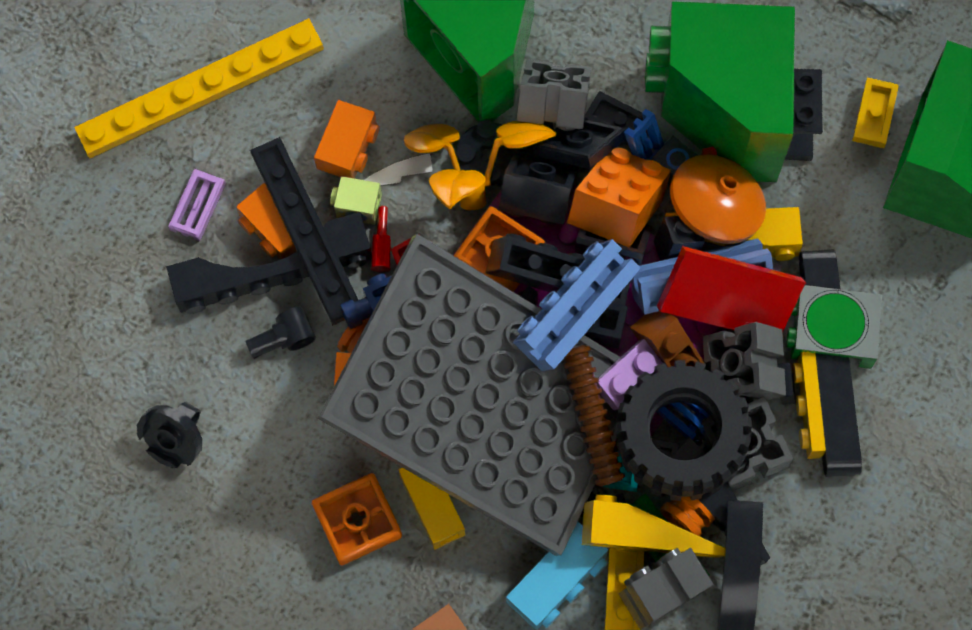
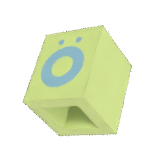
(355, 197)

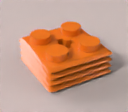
(478, 244)
(366, 499)

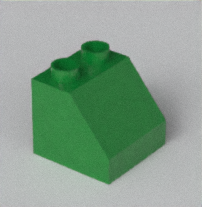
(473, 47)
(728, 80)
(936, 161)

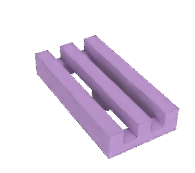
(187, 229)

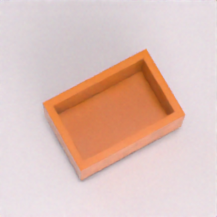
(619, 196)

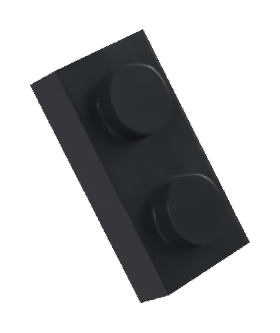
(612, 112)

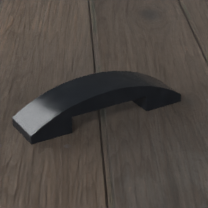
(741, 565)

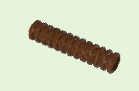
(593, 416)

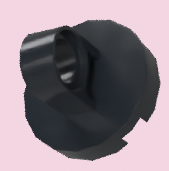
(171, 434)

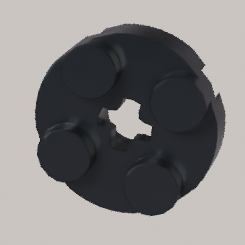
(472, 144)

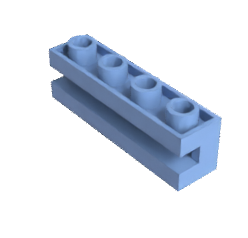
(652, 277)
(576, 305)

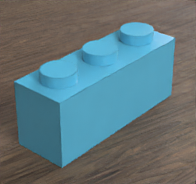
(556, 580)

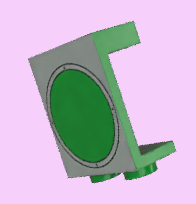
(836, 324)

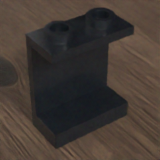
(807, 113)

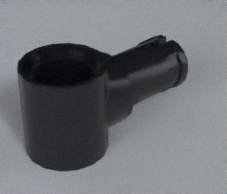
(290, 331)

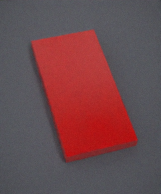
(728, 291)

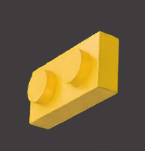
(875, 112)

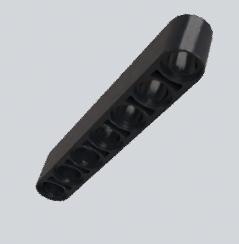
(835, 380)

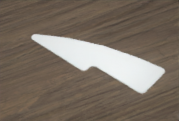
(394, 172)

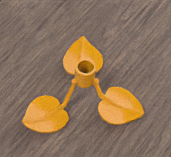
(469, 186)

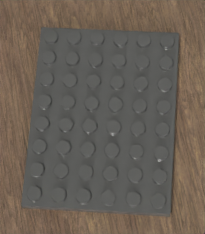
(462, 404)

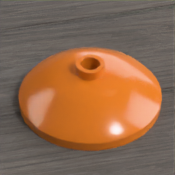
(718, 199)

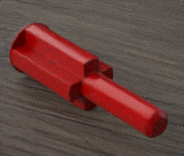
(381, 244)

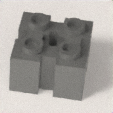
(554, 94)
(749, 359)
(767, 452)
(671, 584)

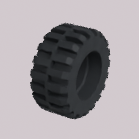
(691, 386)

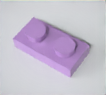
(625, 372)

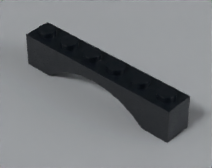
(204, 283)

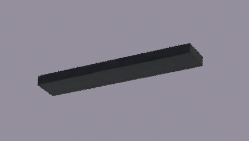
(304, 227)

